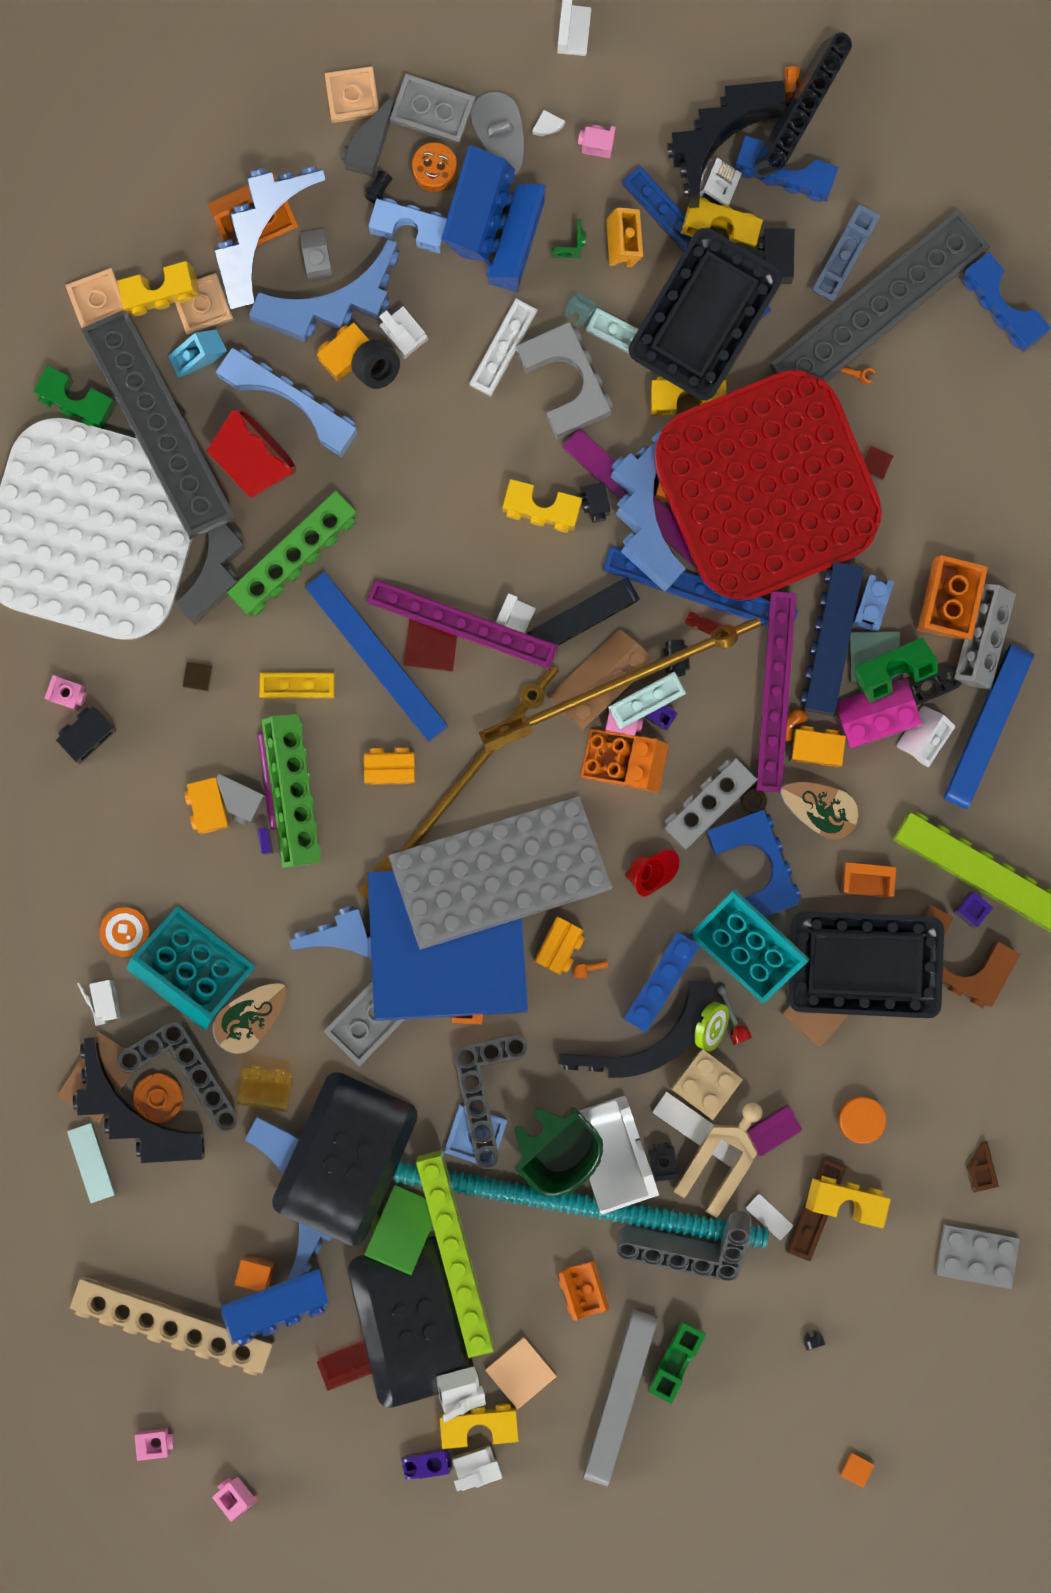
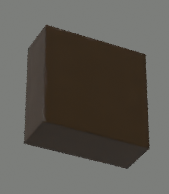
(197, 676)

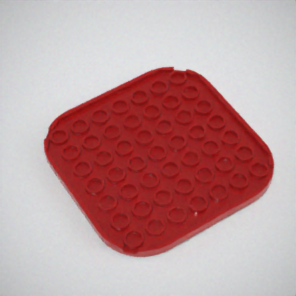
(767, 485)

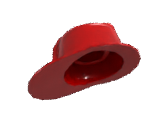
(653, 872)

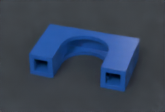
(757, 832)
(661, 982)

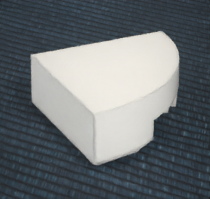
(548, 124)

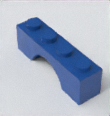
(812, 181)
(1022, 326)

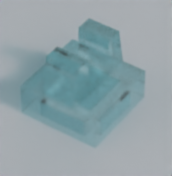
(581, 305)

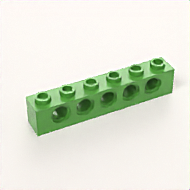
(333, 506)
(284, 802)

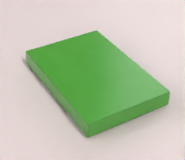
(401, 1231)

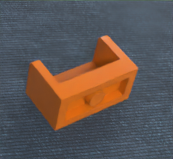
(868, 880)
(254, 1273)

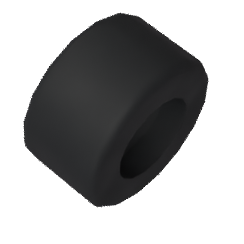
(367, 355)

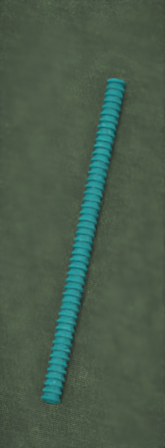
(584, 1205)

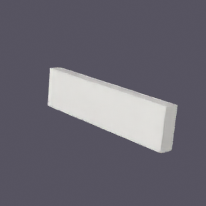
(503, 347)
(692, 1126)

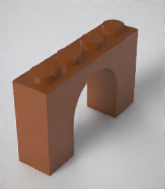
(989, 979)

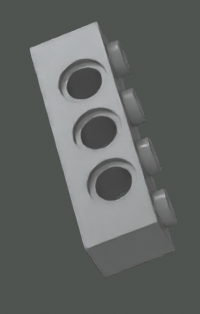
(982, 653)
(741, 781)

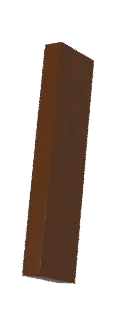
(811, 1223)

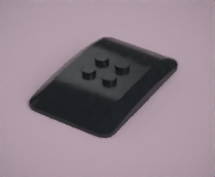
(705, 314)
(868, 964)
(345, 1158)
(407, 1325)

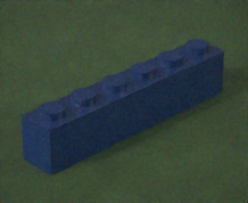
(832, 640)

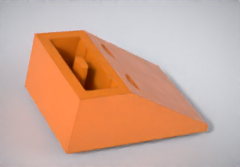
(625, 760)

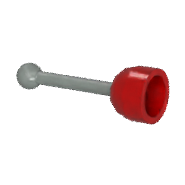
(739, 1032)

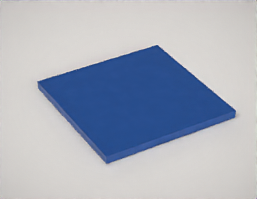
(452, 979)

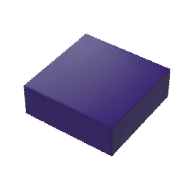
(265, 841)

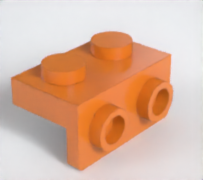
(583, 1290)

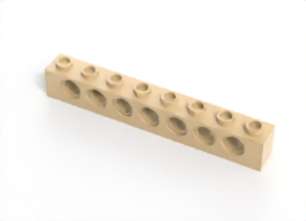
(84, 1305)

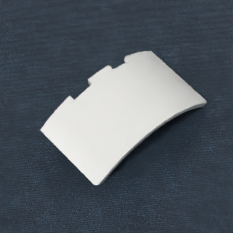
(624, 1169)

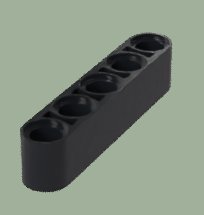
(587, 613)

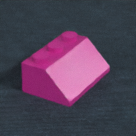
(885, 717)

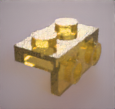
(265, 1089)

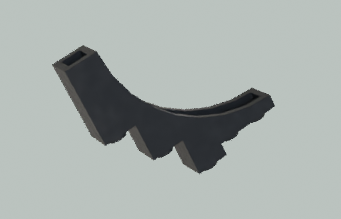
(738, 108)
(123, 1121)

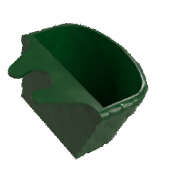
(561, 1155)

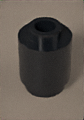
(681, 667)

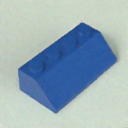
(478, 204)
(517, 236)
(275, 1307)

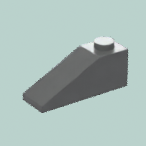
(367, 144)

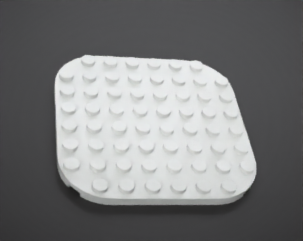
(88, 532)

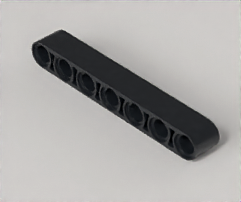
(796, 111)

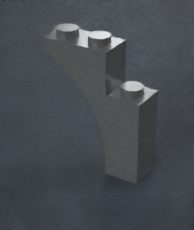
(214, 579)

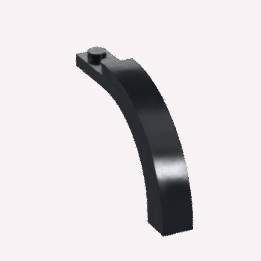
(673, 1044)

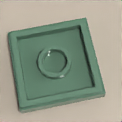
(870, 645)

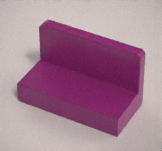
(774, 1130)

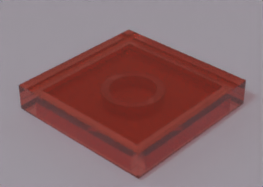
(429, 648)

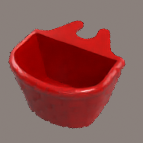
(250, 454)

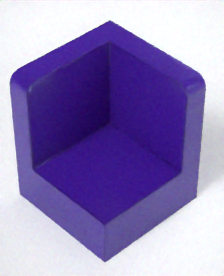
(973, 909)

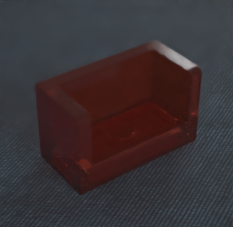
(344, 1366)

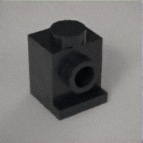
(596, 502)
(663, 1173)

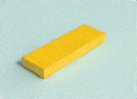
(297, 685)

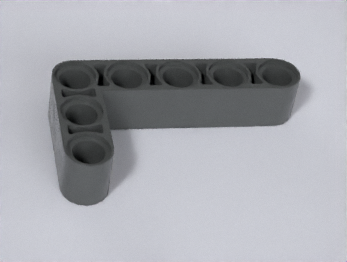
(187, 1069)
(479, 1093)
(687, 1254)

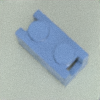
(872, 603)

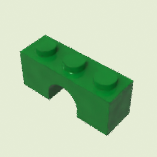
(54, 389)
(913, 659)
(675, 1361)

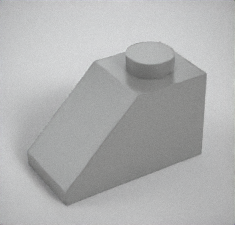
(316, 254)
(240, 800)

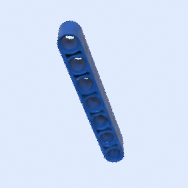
(988, 726)

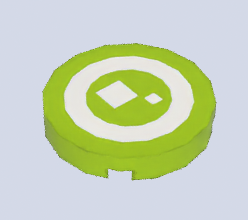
(713, 1026)

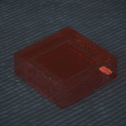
(877, 462)

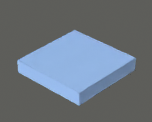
(459, 1140)

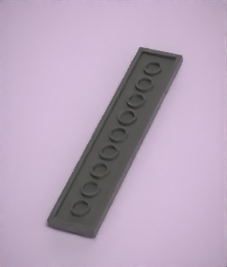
(885, 300)
(157, 424)

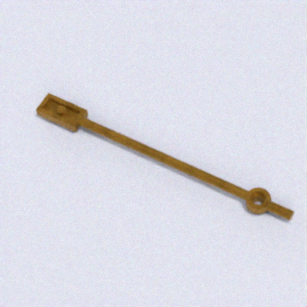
(525, 704)
(520, 725)

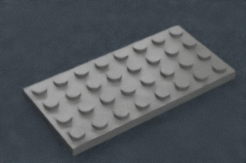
(499, 872)

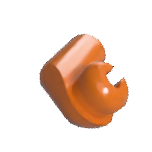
(793, 719)

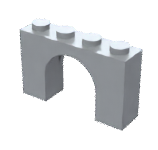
(564, 346)

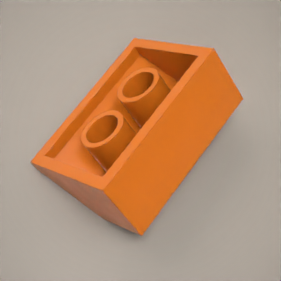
(278, 224)
(952, 598)

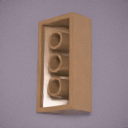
(612, 660)

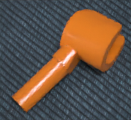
(859, 374)
(580, 970)

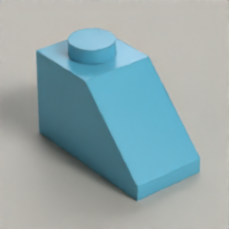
(197, 352)

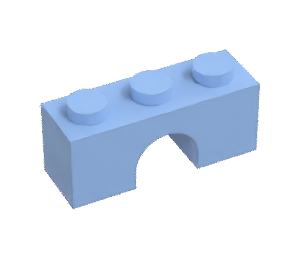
(389, 217)

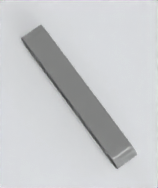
(620, 1397)

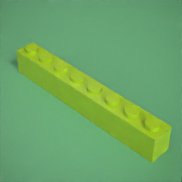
(976, 868)
(455, 1253)

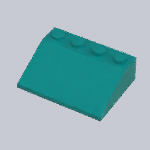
(748, 946)
(190, 967)

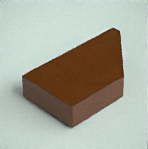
(982, 1170)

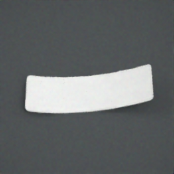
(769, 1217)

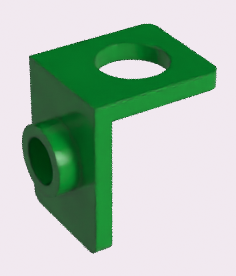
(566, 252)

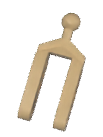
(737, 1137)

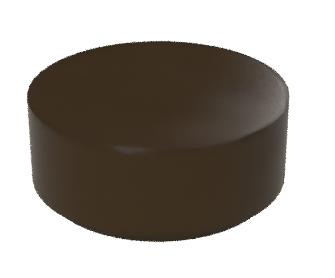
(754, 801)

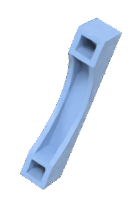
(245, 375)

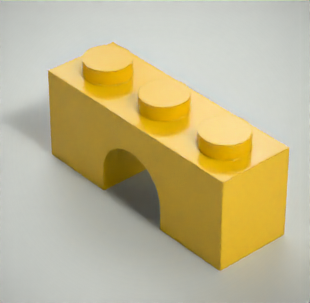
(739, 226)
(179, 285)
(665, 396)
(561, 514)
(827, 1196)
(500, 1421)

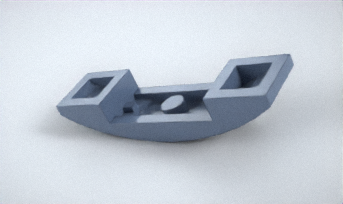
(846, 253)

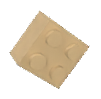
(706, 1083)

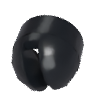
(816, 1341)

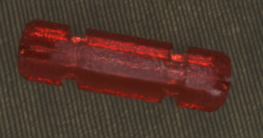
(703, 624)

